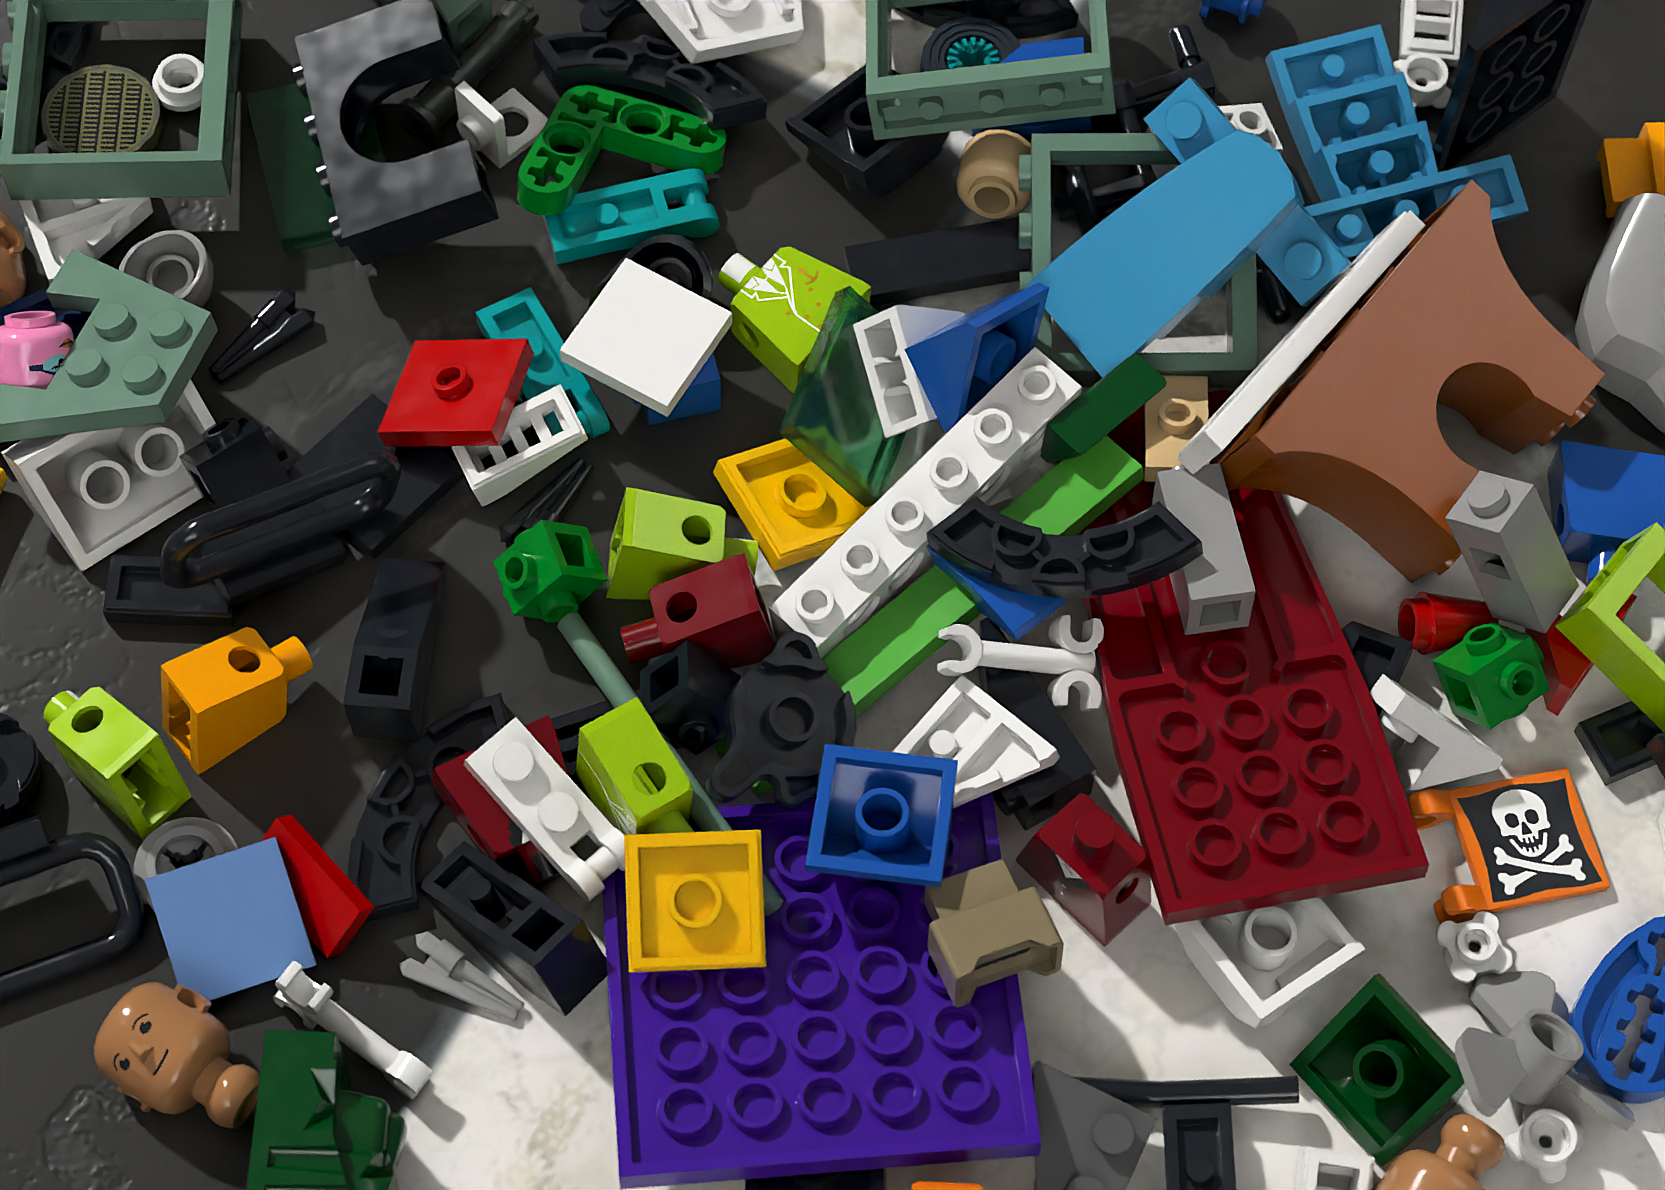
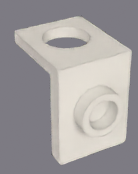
(485, 125)

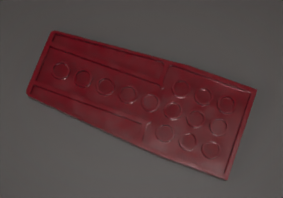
(1248, 744)

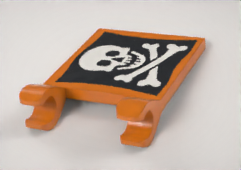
(1520, 842)

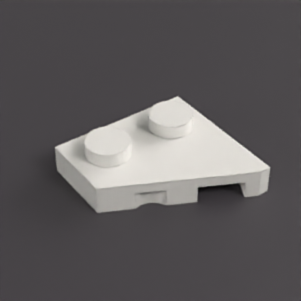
(81, 225)

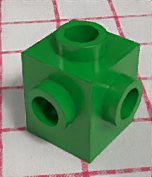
(549, 571)
(1492, 674)

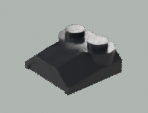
(842, 135)

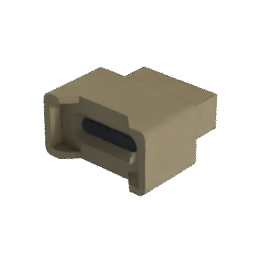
(988, 930)

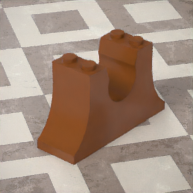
(1360, 411)

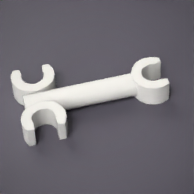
(1068, 658)
(316, 1007)

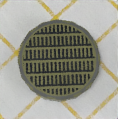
(102, 112)

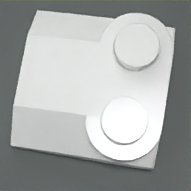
(1268, 955)

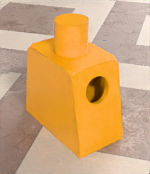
(227, 694)

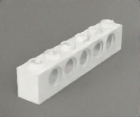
(890, 540)

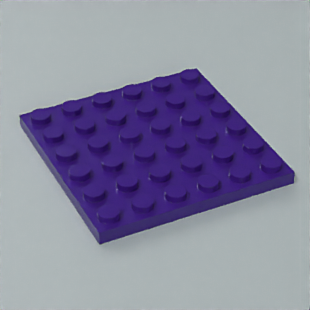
(829, 1050)

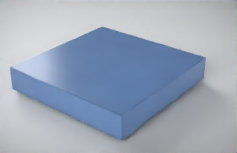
(231, 920)

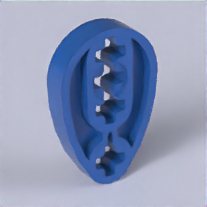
(1607, 1006)

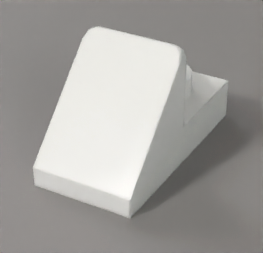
(1435, 745)

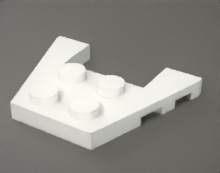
(727, 27)

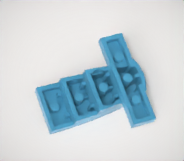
(1365, 142)
(1187, 237)

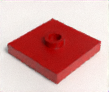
(456, 393)

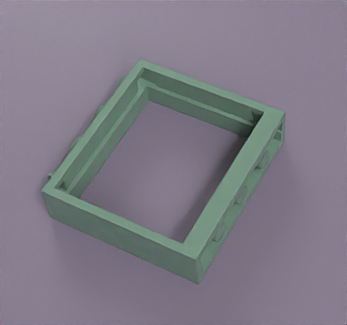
(984, 93)
(118, 173)
(1222, 368)

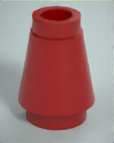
(1439, 620)

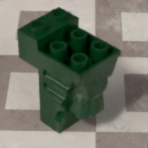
(314, 1128)

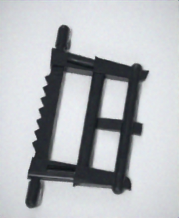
(1130, 105)

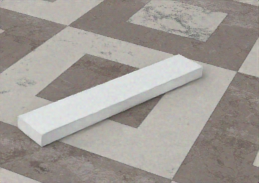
(1299, 342)

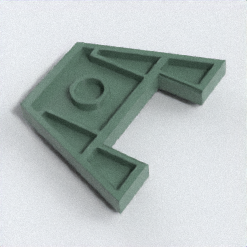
(123, 364)

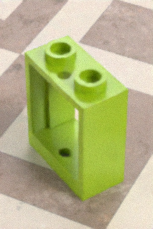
(1606, 639)

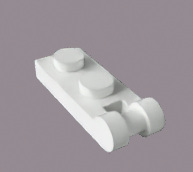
(547, 807)

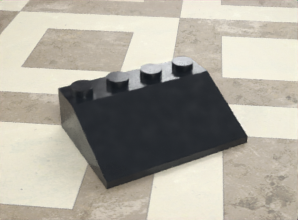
(1507, 73)

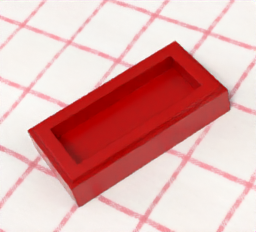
(326, 897)

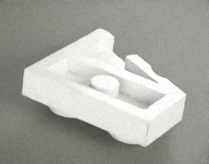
(983, 737)

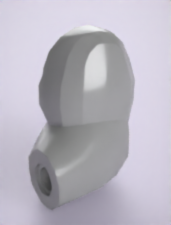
(1625, 307)

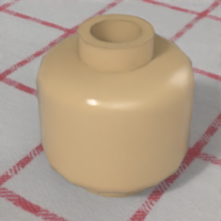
(990, 174)

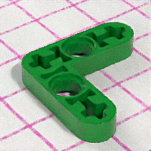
(586, 122)

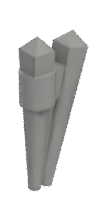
(453, 975)

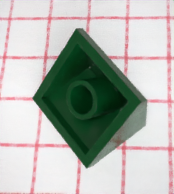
(1381, 1070)

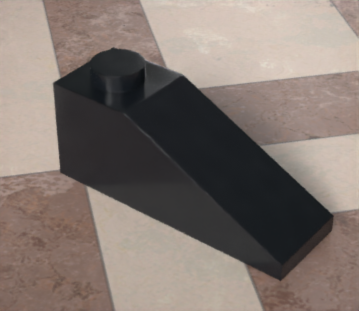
(1052, 788)
(517, 927)

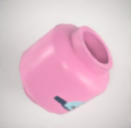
(32, 348)

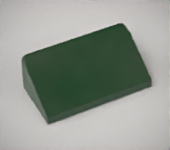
(1101, 409)

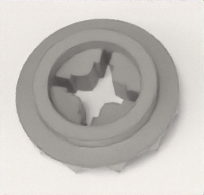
(181, 840)

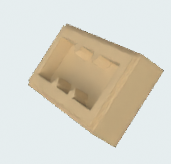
(1172, 421)

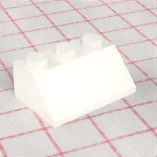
(113, 482)

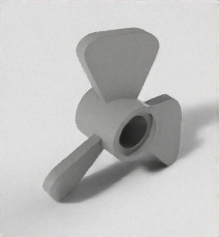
(1531, 1053)

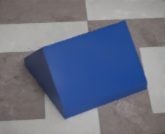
(977, 352)
(882, 815)

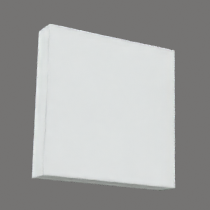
(646, 337)

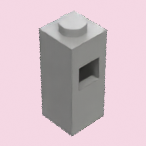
(1512, 551)
(1218, 585)

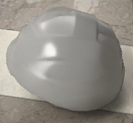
(174, 264)

